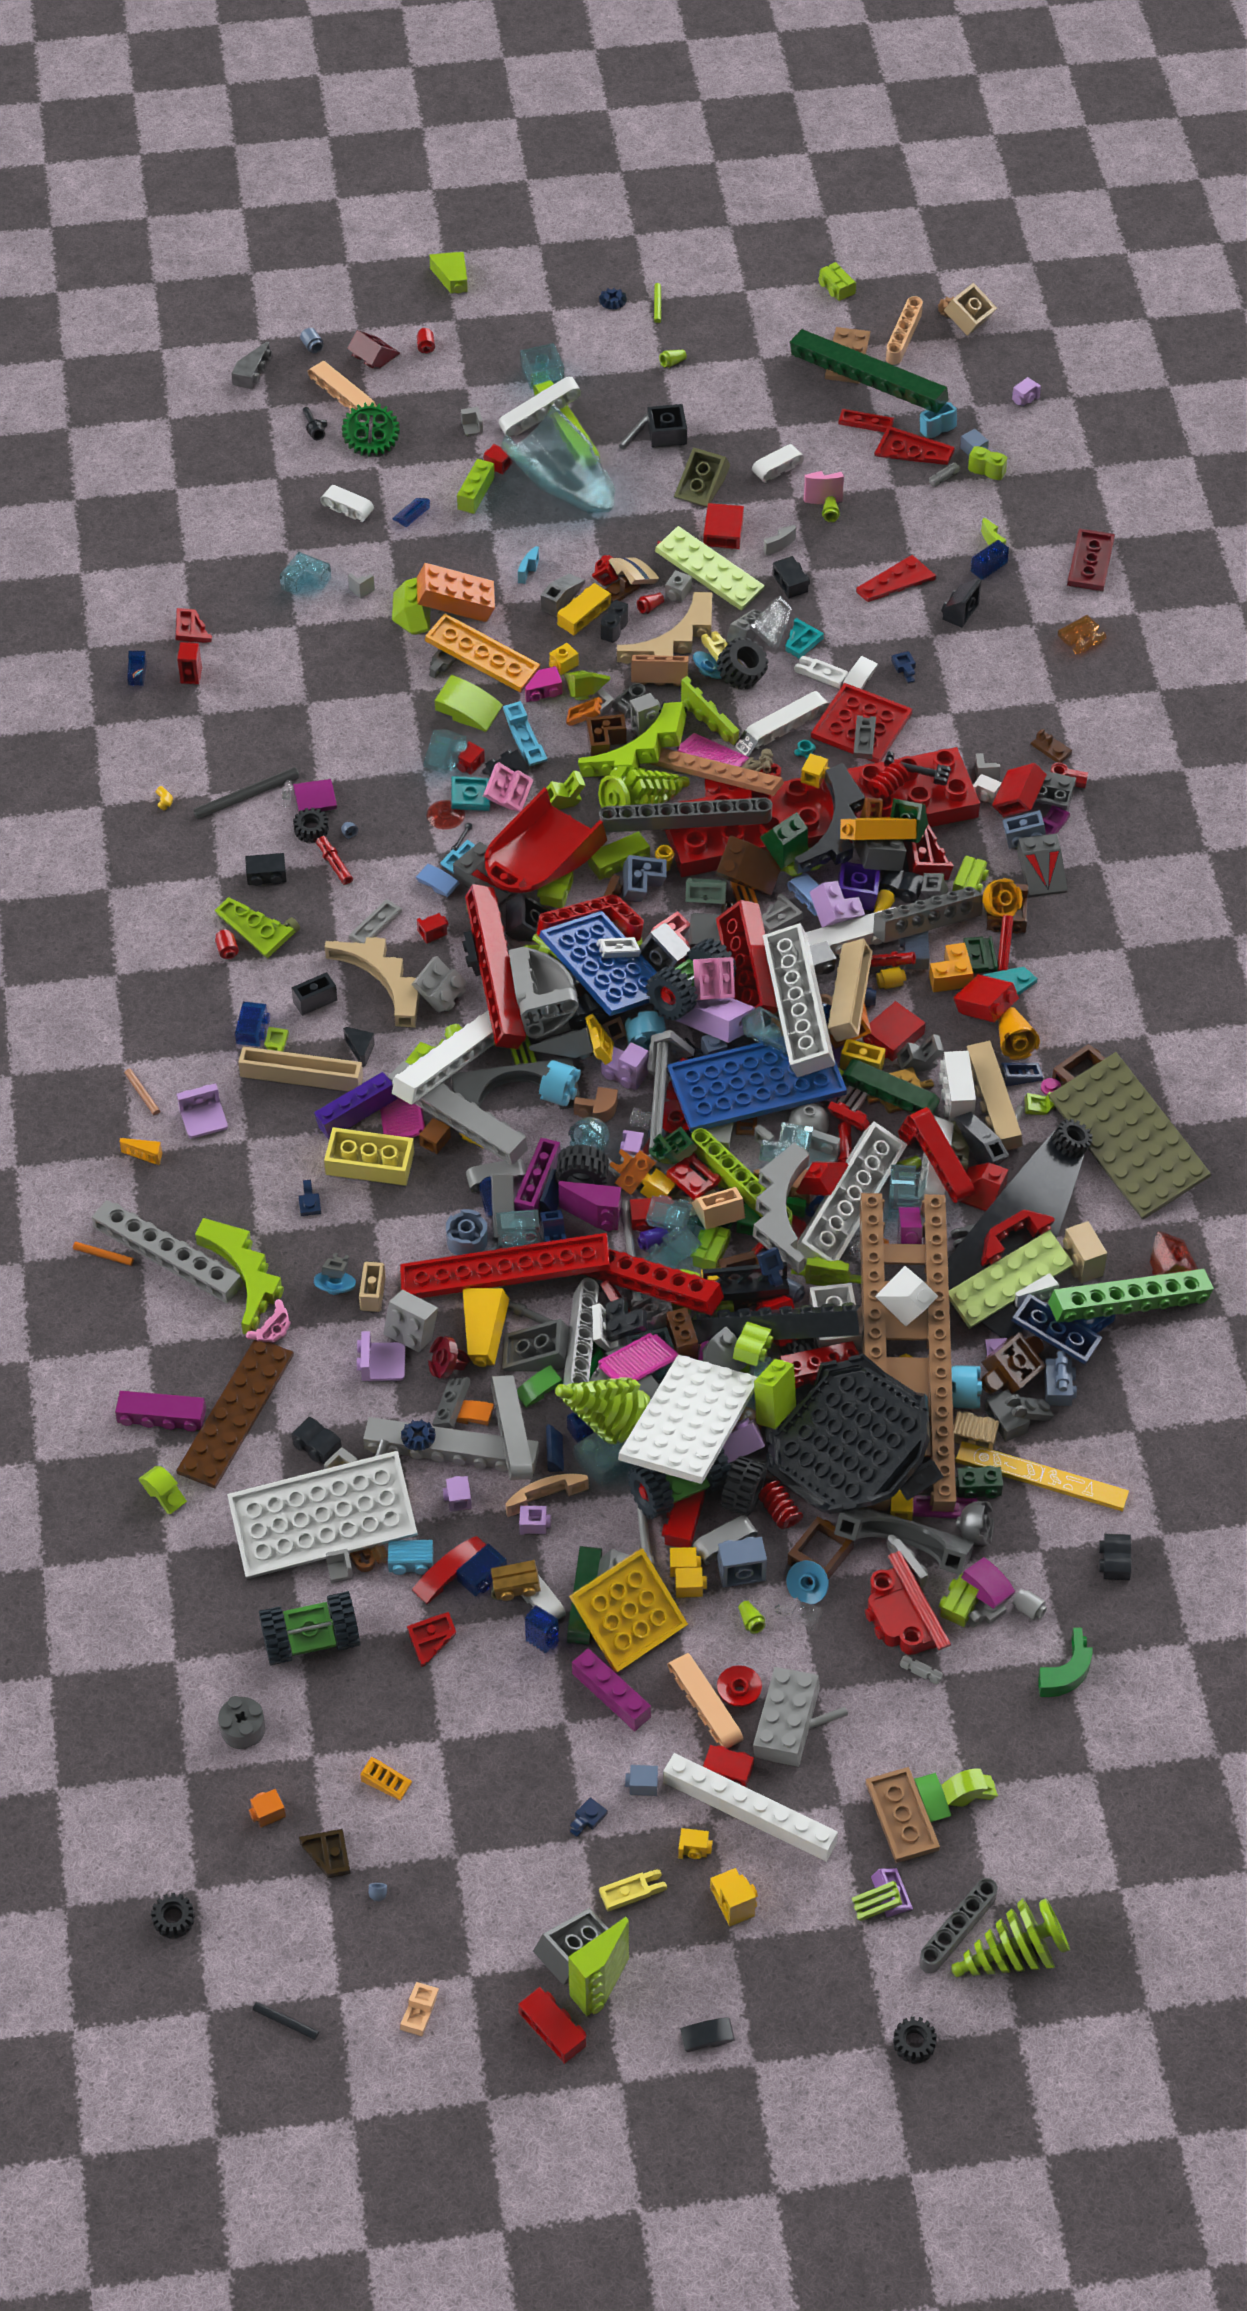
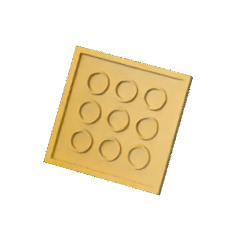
(628, 1610)

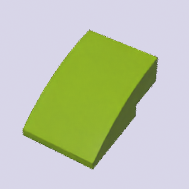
(467, 703)

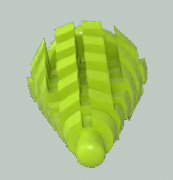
(637, 787)
(606, 1405)
(1022, 1940)

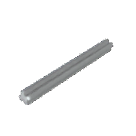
(659, 1091)

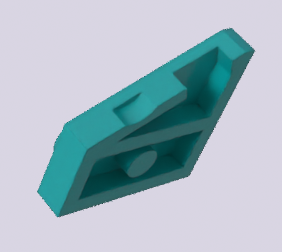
(802, 638)
(1019, 976)

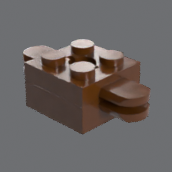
(1012, 1364)

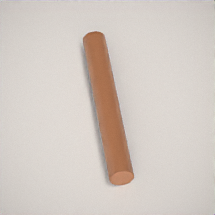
(141, 1091)

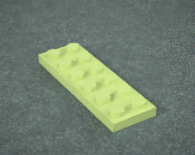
(709, 568)
(998, 1283)

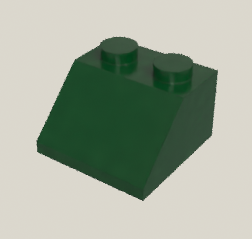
(787, 840)

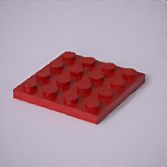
(839, 720)

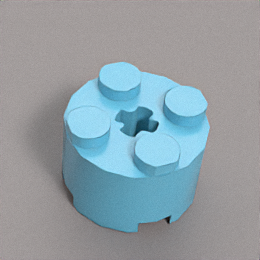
(642, 1027)
(559, 1083)
(966, 1386)

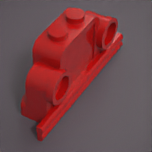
(902, 1610)

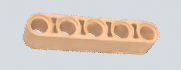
(904, 330)
(338, 386)
(705, 1699)

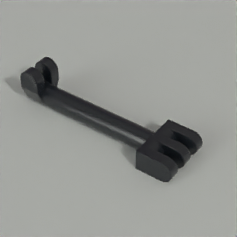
(940, 775)

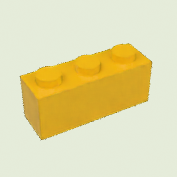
(583, 609)

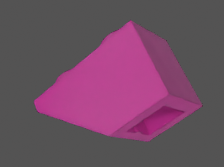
(543, 685)

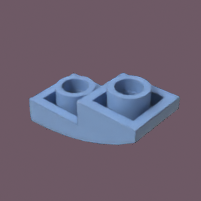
(437, 879)

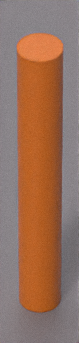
(103, 1253)

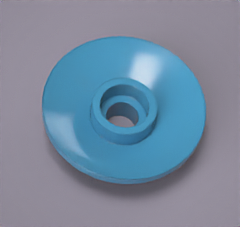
(706, 664)
(335, 1286)
(798, 1582)

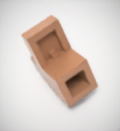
(602, 1107)

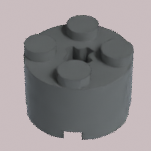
(241, 1722)

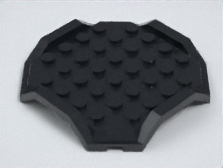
(850, 1437)

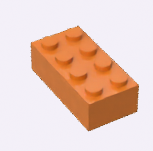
(455, 592)

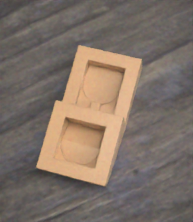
(419, 2009)

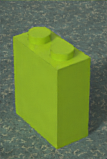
(775, 1393)

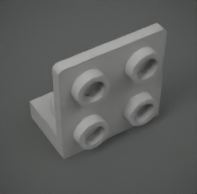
(823, 1147)

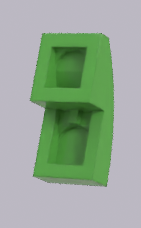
(538, 1385)
(932, 1797)

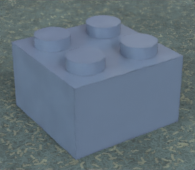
(742, 1561)

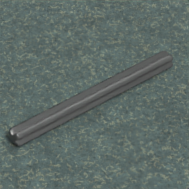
(245, 793)

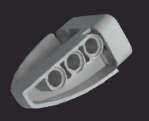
(542, 991)

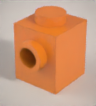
(267, 1808)

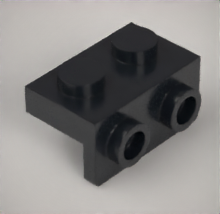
(512, 760)

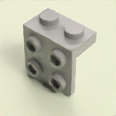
(676, 1050)

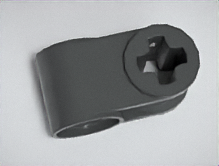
(622, 701)

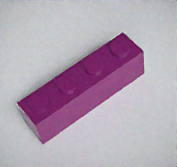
(537, 1174)
(160, 1410)
(611, 1689)

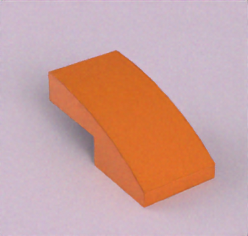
(475, 1412)

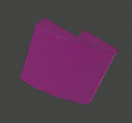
(316, 795)
(990, 1581)

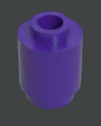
(651, 1237)

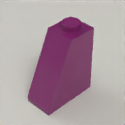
(909, 1225)

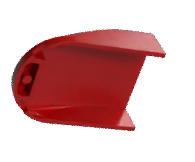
(540, 847)

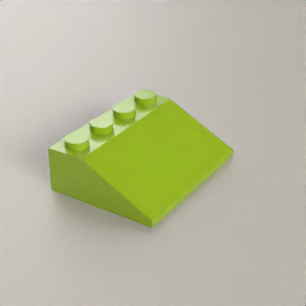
(598, 1967)

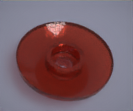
(444, 819)

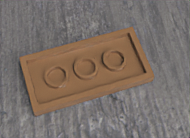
(853, 339)
(902, 1814)

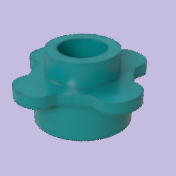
(804, 744)

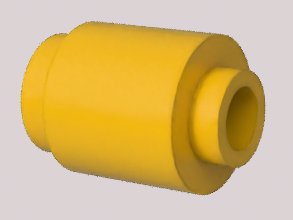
(890, 978)

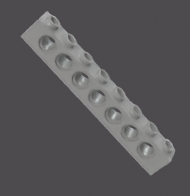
(153, 1245)

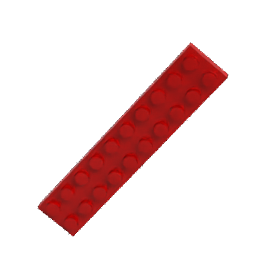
(506, 1266)

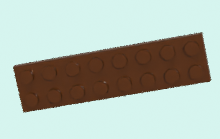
(235, 1413)

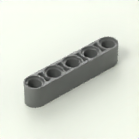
(962, 1916)

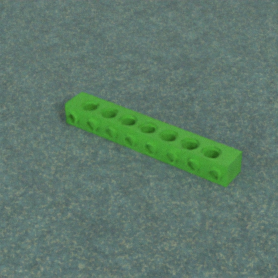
(1130, 1295)

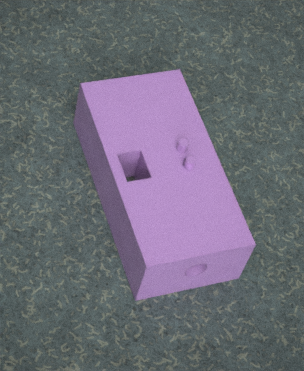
(718, 1017)

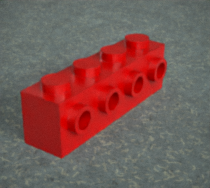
(808, 1362)

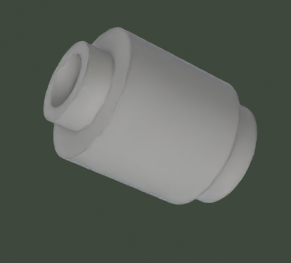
(1030, 1604)

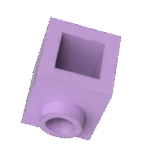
(457, 1493)

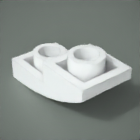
(861, 672)

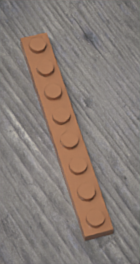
(719, 771)

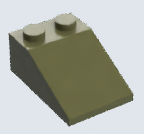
(702, 477)

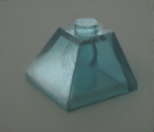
(765, 1029)

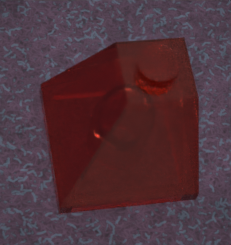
(1170, 1255)

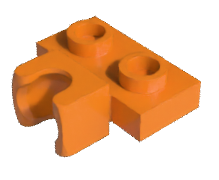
(632, 1170)

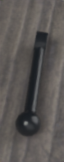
(468, 826)

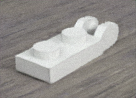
(821, 671)

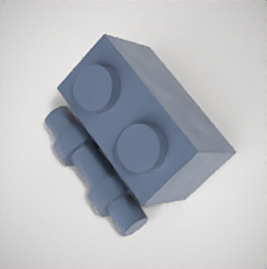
(1058, 1380)

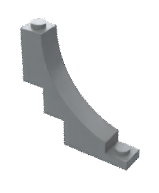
(774, 1226)

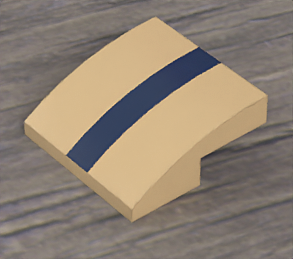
(635, 570)

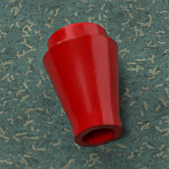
(649, 602)

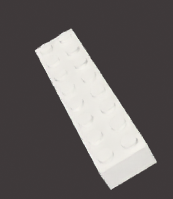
(798, 1000)
(839, 1213)

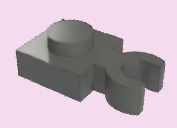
(335, 1267)

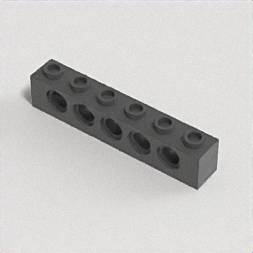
(927, 914)

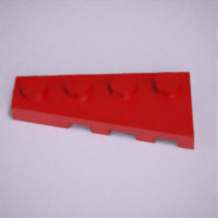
(912, 447)
(896, 578)

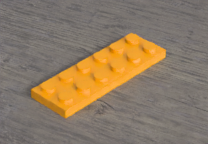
(482, 652)

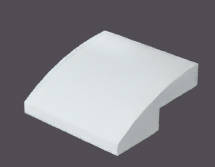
(599, 1330)

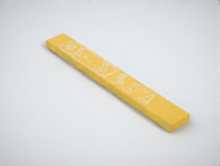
(1044, 1476)

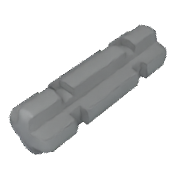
(944, 474)
(921, 1669)

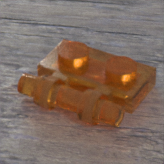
(1080, 629)

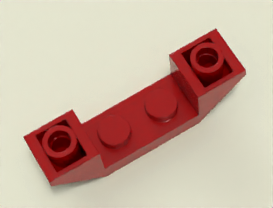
(1033, 1221)

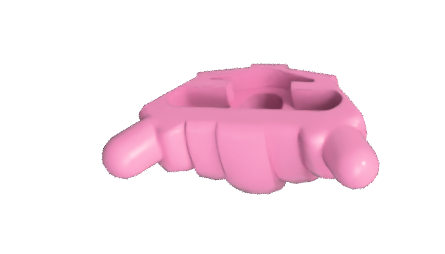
(274, 1327)

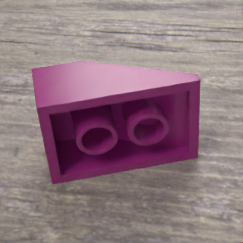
(592, 1203)

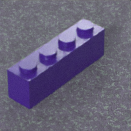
(356, 1104)

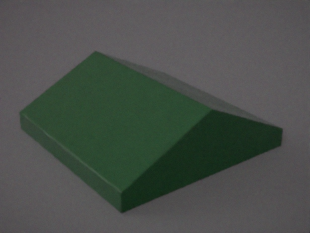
(911, 810)

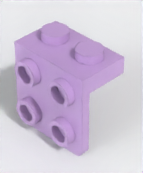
(201, 1111)
(380, 1360)

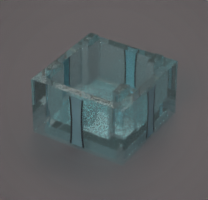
(902, 1189)

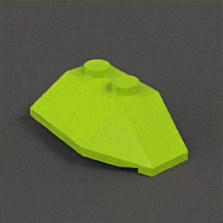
(407, 612)
(583, 683)

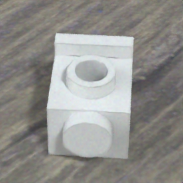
(986, 788)

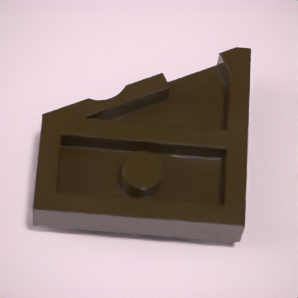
(328, 1852)

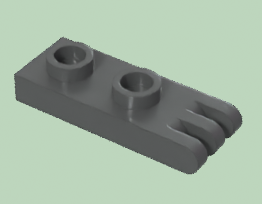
(451, 1402)

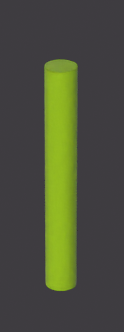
(657, 303)

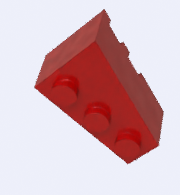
(927, 856)

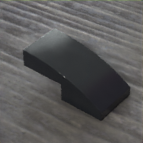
(707, 2033)

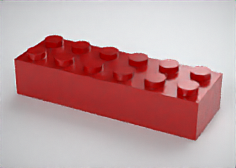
(742, 933)

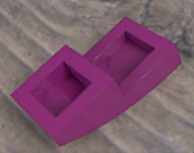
(1055, 819)

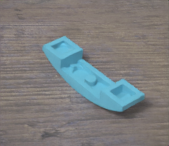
(523, 734)

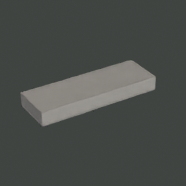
(376, 922)
(501, 1196)

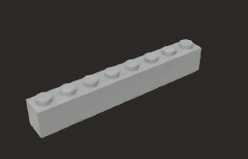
(471, 1121)
(449, 1445)

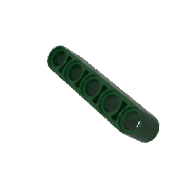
(888, 1087)
(586, 1571)

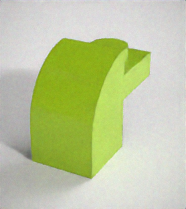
(566, 794)
(162, 1485)
(967, 1786)

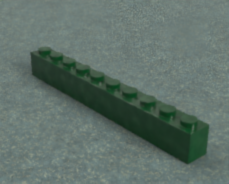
(869, 371)

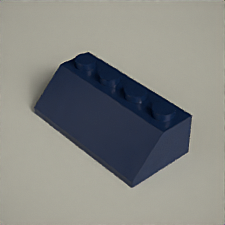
(1065, 1336)

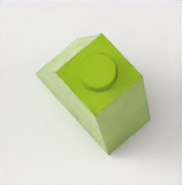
(450, 270)

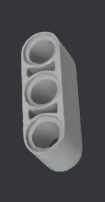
(478, 1173)
(734, 1530)

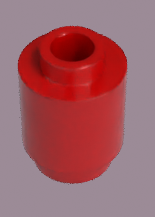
(425, 340)
(226, 944)

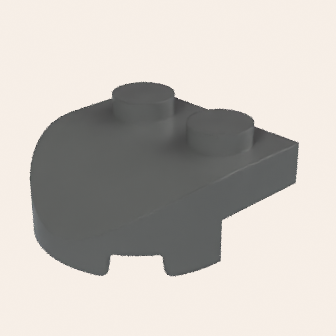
(721, 1349)

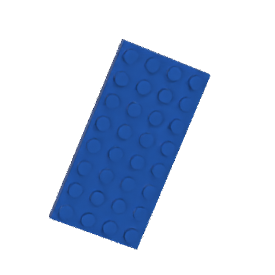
(746, 1085)

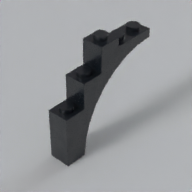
(846, 801)

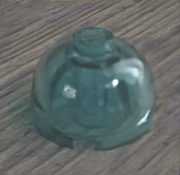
(590, 1132)

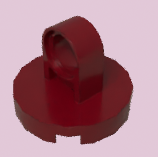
(446, 1357)

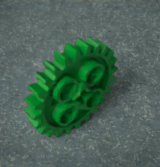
(353, 429)

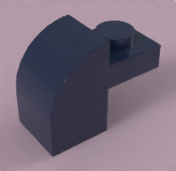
(552, 1225)

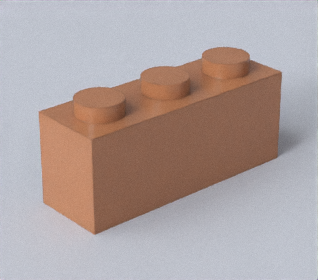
(659, 669)

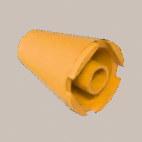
(1017, 1035)

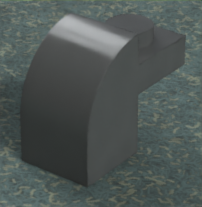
(921, 1057)

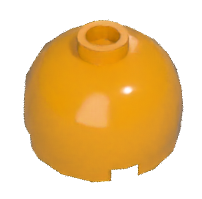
(1002, 898)

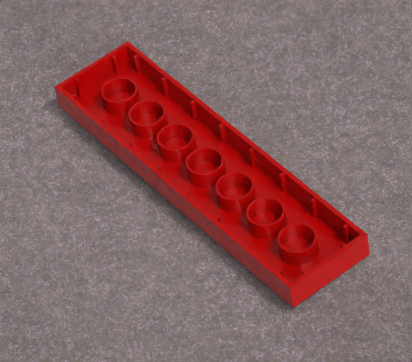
(702, 848)

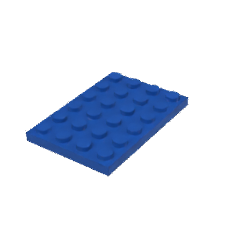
(612, 982)

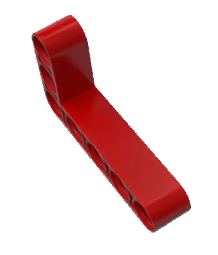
(613, 907)
(924, 1128)

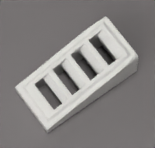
(1041, 1289)

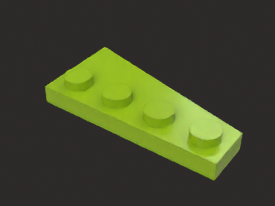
(707, 712)
(256, 928)

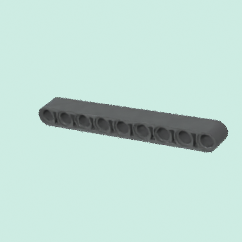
(686, 814)

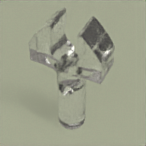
(286, 793)

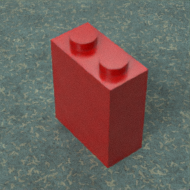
(723, 526)
(1019, 790)
(986, 998)
(894, 1030)

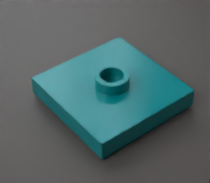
(468, 793)

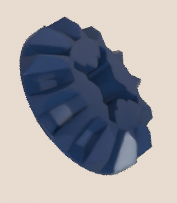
(614, 303)
(418, 1443)

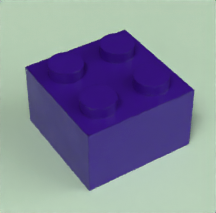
(860, 883)

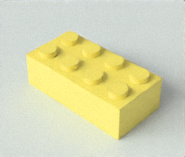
(369, 1156)

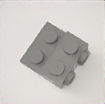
(439, 985)

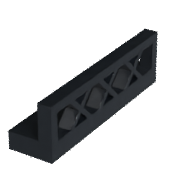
(745, 1286)

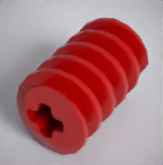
(888, 780)
(779, 1506)

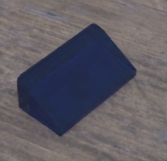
(412, 511)

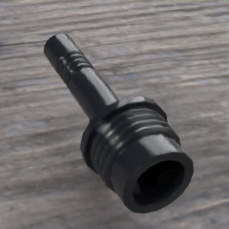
(314, 427)

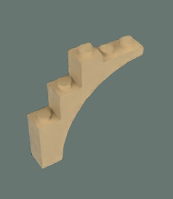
(679, 639)
(389, 971)

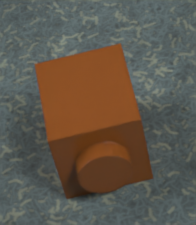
(435, 1136)

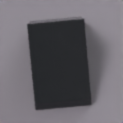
(360, 1043)

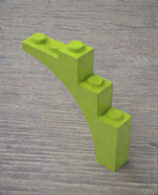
(646, 748)
(235, 1247)

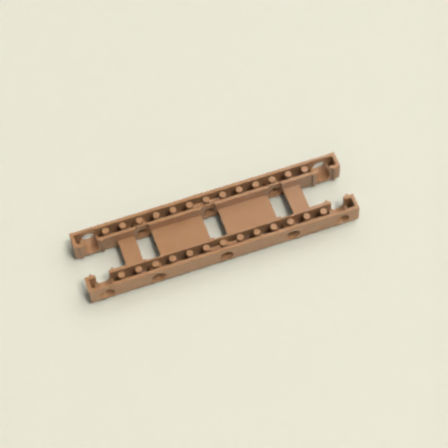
(923, 1375)

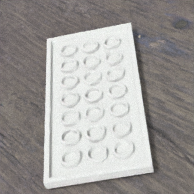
(688, 1419)
(322, 1513)

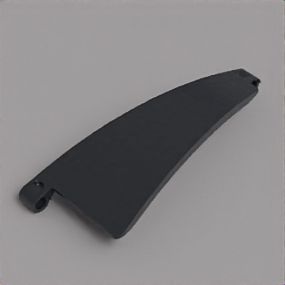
(1040, 1187)

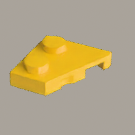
(600, 1040)

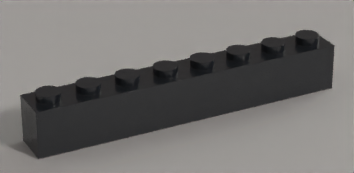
(785, 1321)

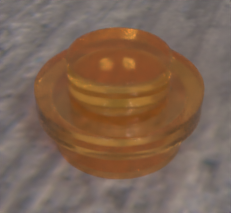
(379, 1553)

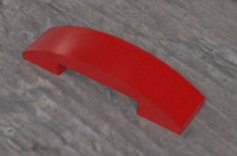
(445, 1569)

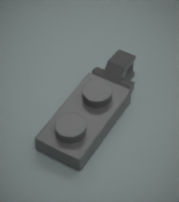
(440, 662)

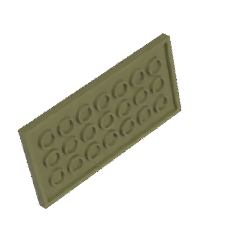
(1130, 1135)

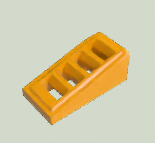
(146, 1150)
(381, 1785)

